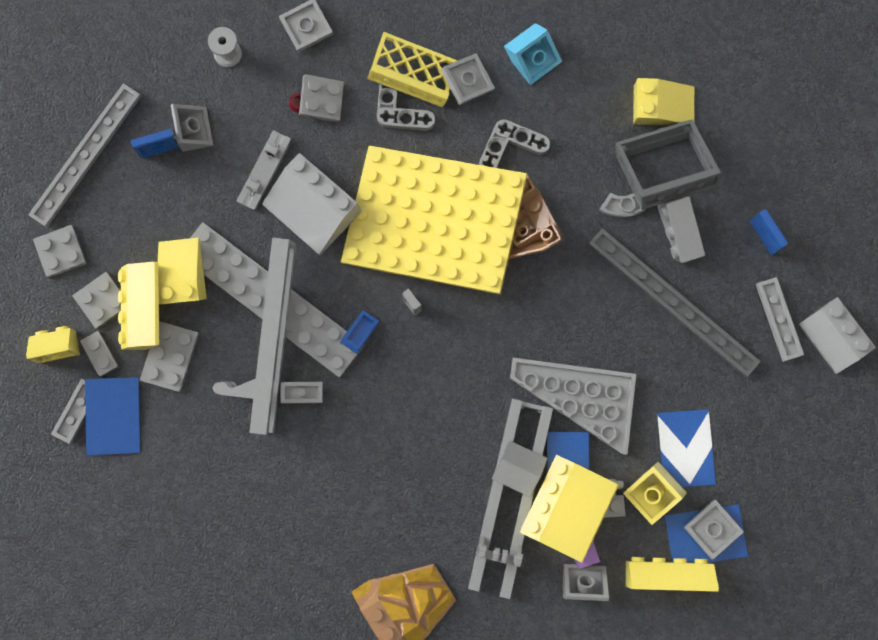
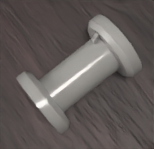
(225, 47)

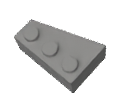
(681, 229)

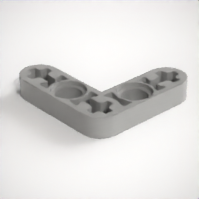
(391, 109)
(504, 139)

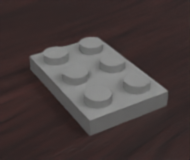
(170, 360)

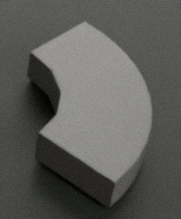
(621, 206)

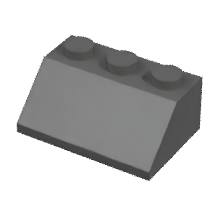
(836, 335)

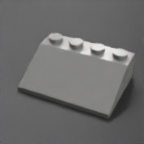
(311, 204)

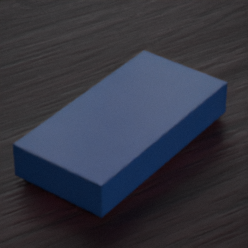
(359, 332)

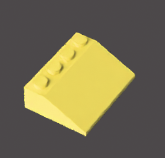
(569, 508)

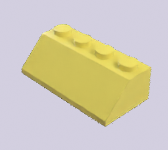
(139, 306)
(671, 575)

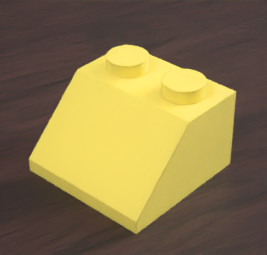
(52, 345)
(655, 493)

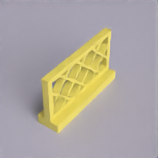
(405, 83)

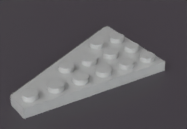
(588, 396)

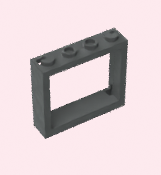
(677, 188)

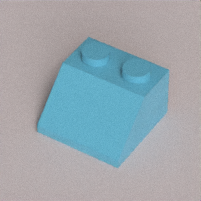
(533, 53)

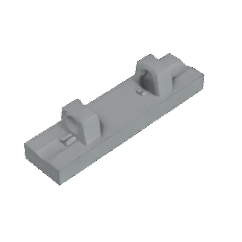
(264, 170)

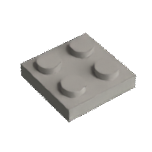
(306, 25)
(467, 79)
(321, 98)
(59, 251)
(99, 300)
(713, 529)

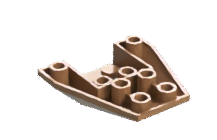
(535, 225)

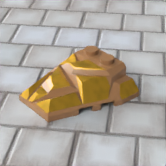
(405, 603)

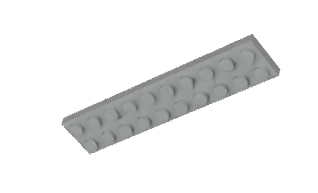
(248, 282)

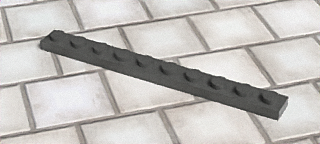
(674, 303)

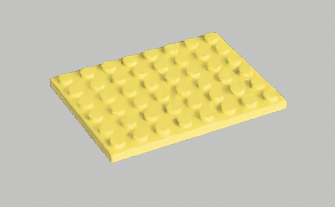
(435, 219)

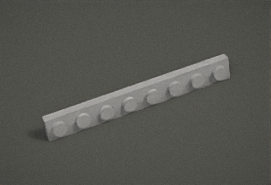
(84, 155)

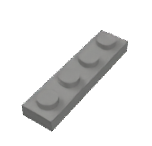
(779, 319)

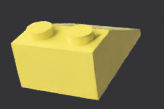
(662, 102)
(180, 271)

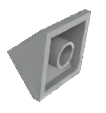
(191, 127)
(519, 468)
(585, 583)

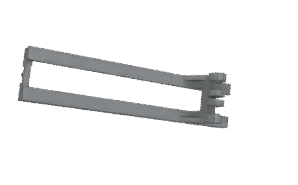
(266, 386)
(515, 557)

